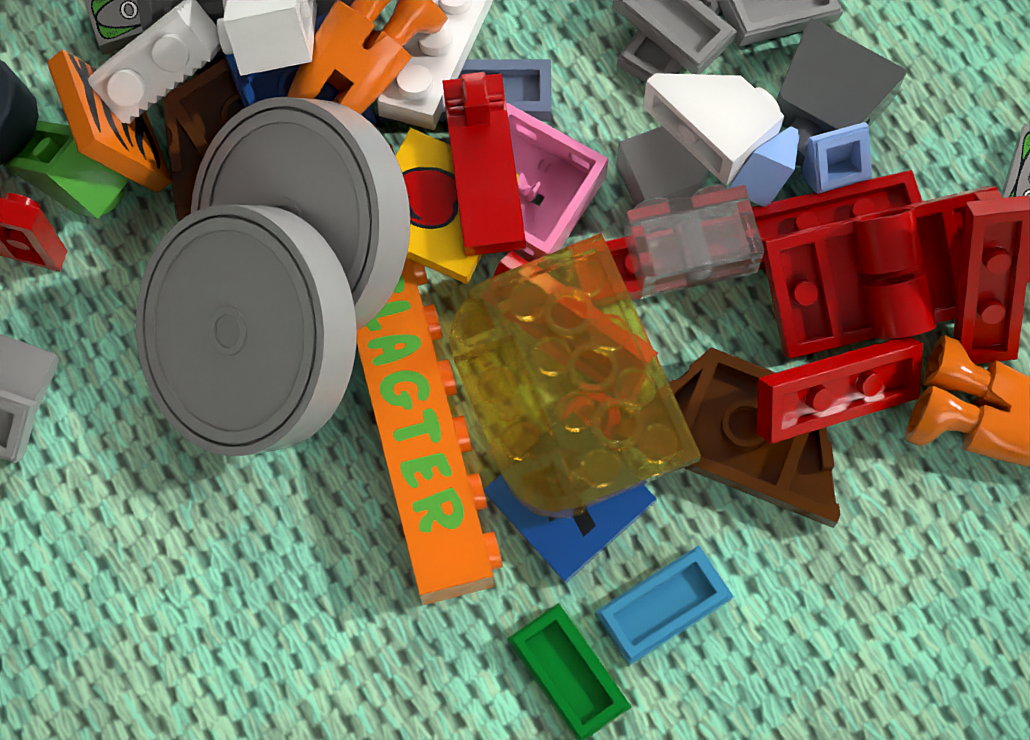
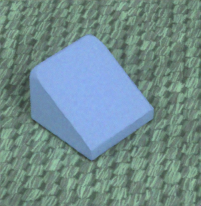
(838, 158)
(769, 167)

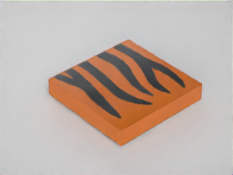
(100, 134)

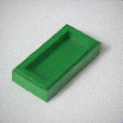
(569, 673)

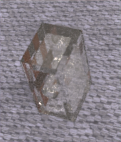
(692, 240)

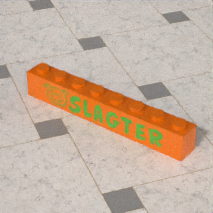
(426, 445)

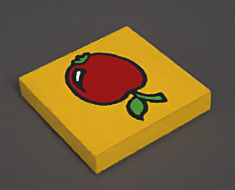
(433, 206)

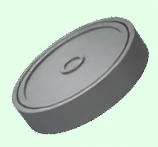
(326, 170)
(245, 329)

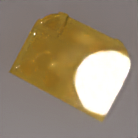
(567, 382)

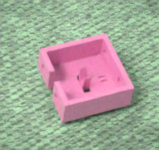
(559, 172)

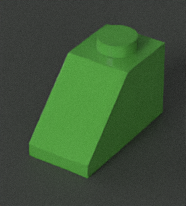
(64, 174)

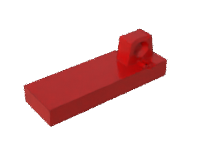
(483, 164)
(993, 276)
(838, 388)

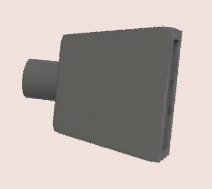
(834, 85)

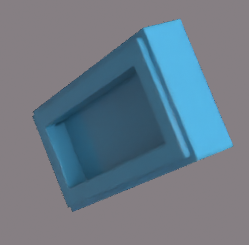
(664, 605)

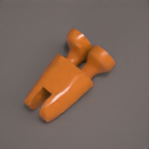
(358, 57)
(995, 422)

